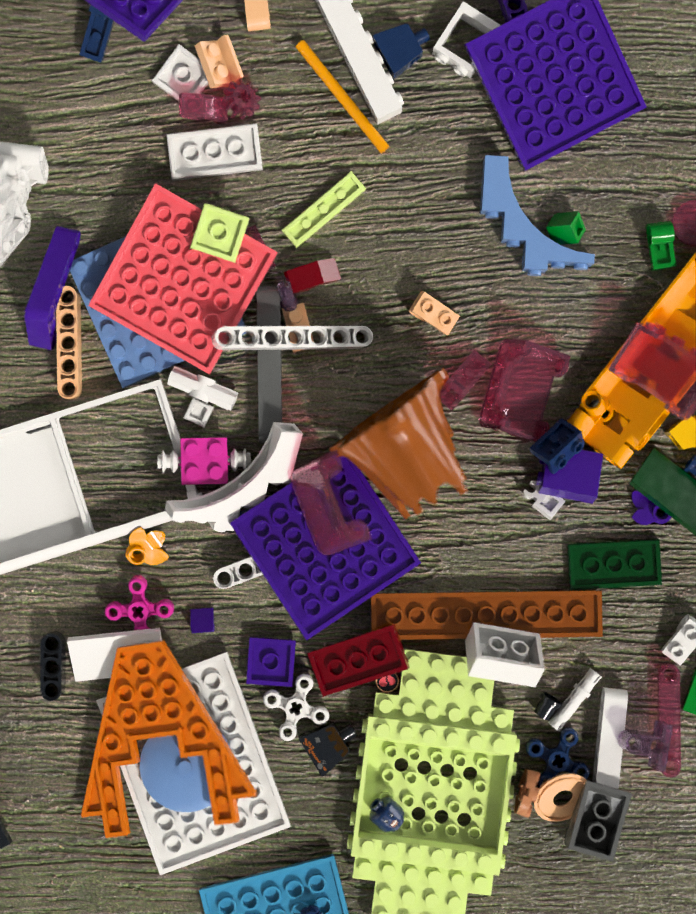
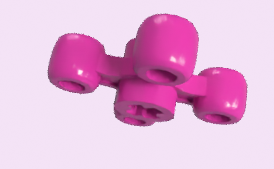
(139, 599)

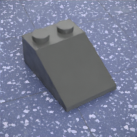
(597, 820)

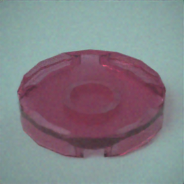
(685, 223)

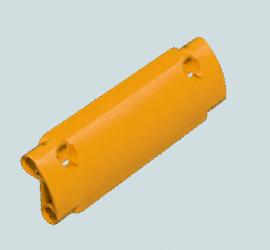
(631, 409)

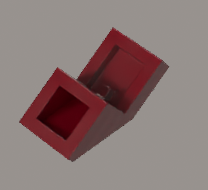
(312, 275)

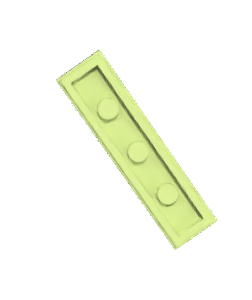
(323, 209)

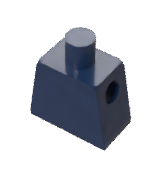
(400, 47)

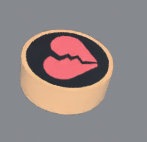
(388, 683)

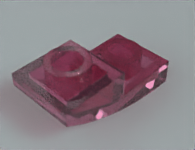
(202, 107)

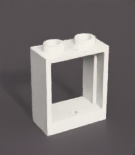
(475, 19)

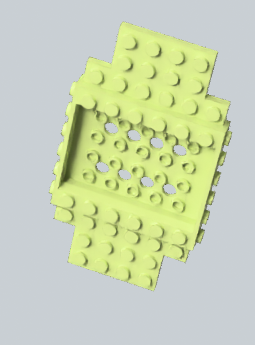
(438, 720)

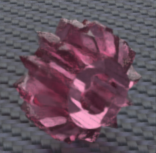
(236, 104)

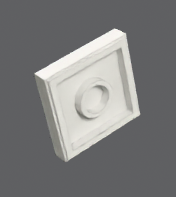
(181, 74)

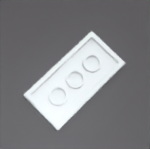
(214, 152)
(95, 654)

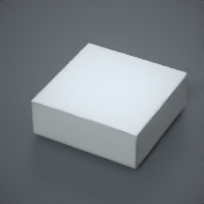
(198, 412)

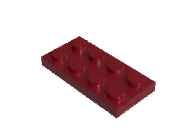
(358, 660)

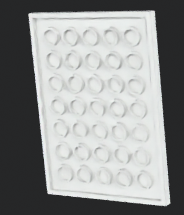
(191, 836)

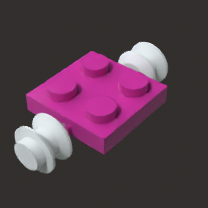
(204, 460)

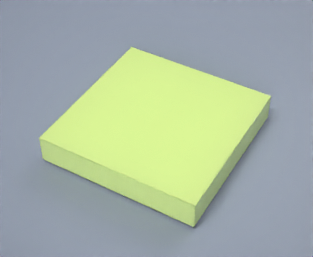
(219, 232)

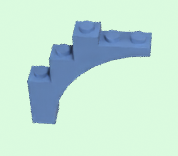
(538, 250)

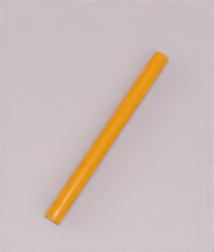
(342, 96)

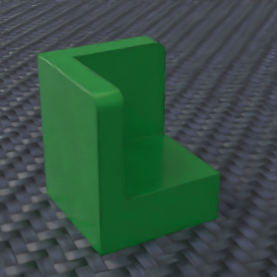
(566, 228)

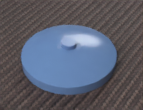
(173, 780)

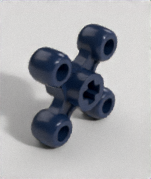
(562, 750)

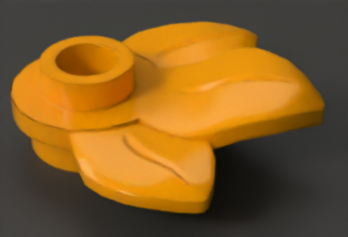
(148, 544)

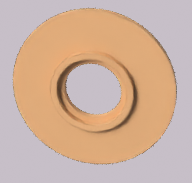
(547, 808)

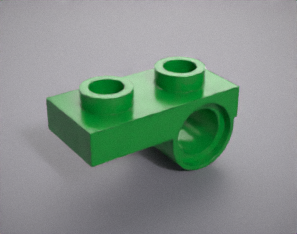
(660, 245)

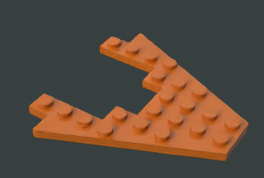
(154, 700)

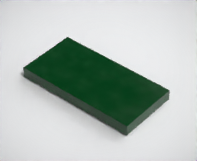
(667, 488)
(614, 564)

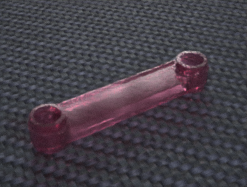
(670, 713)

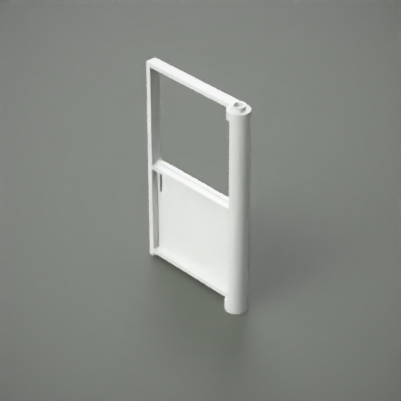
(41, 494)

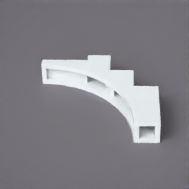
(248, 489)

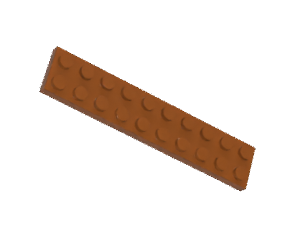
(453, 613)

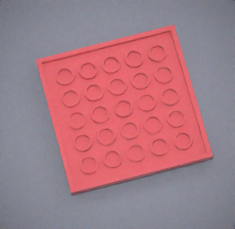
(176, 291)

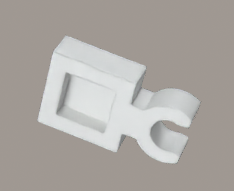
(545, 504)

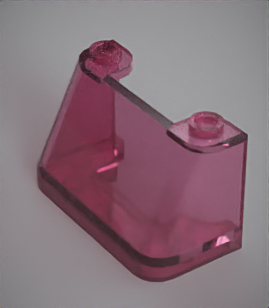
(521, 388)
(321, 507)

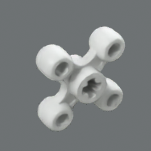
(292, 716)

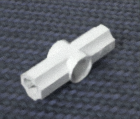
(202, 388)

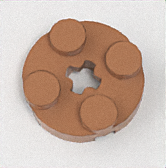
(527, 793)

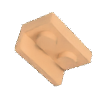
(219, 62)

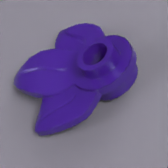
(646, 510)

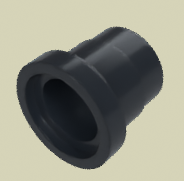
(547, 705)

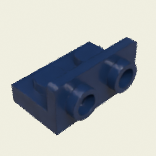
(558, 445)

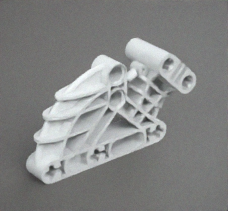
(19, 170)

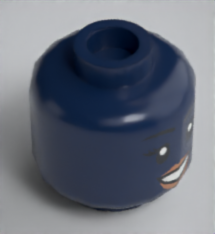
(386, 814)

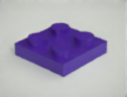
(271, 661)

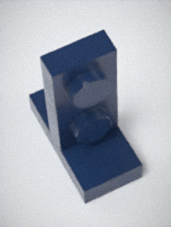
(96, 35)

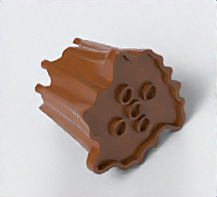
(407, 447)

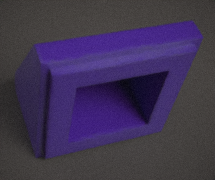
(202, 620)

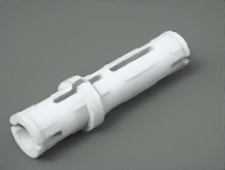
(573, 701)

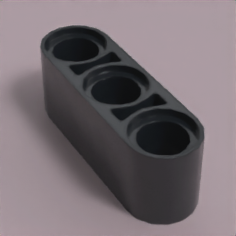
(48, 676)

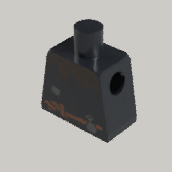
(327, 745)

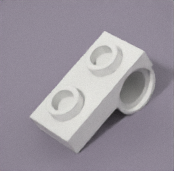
(682, 641)

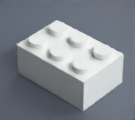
(504, 654)

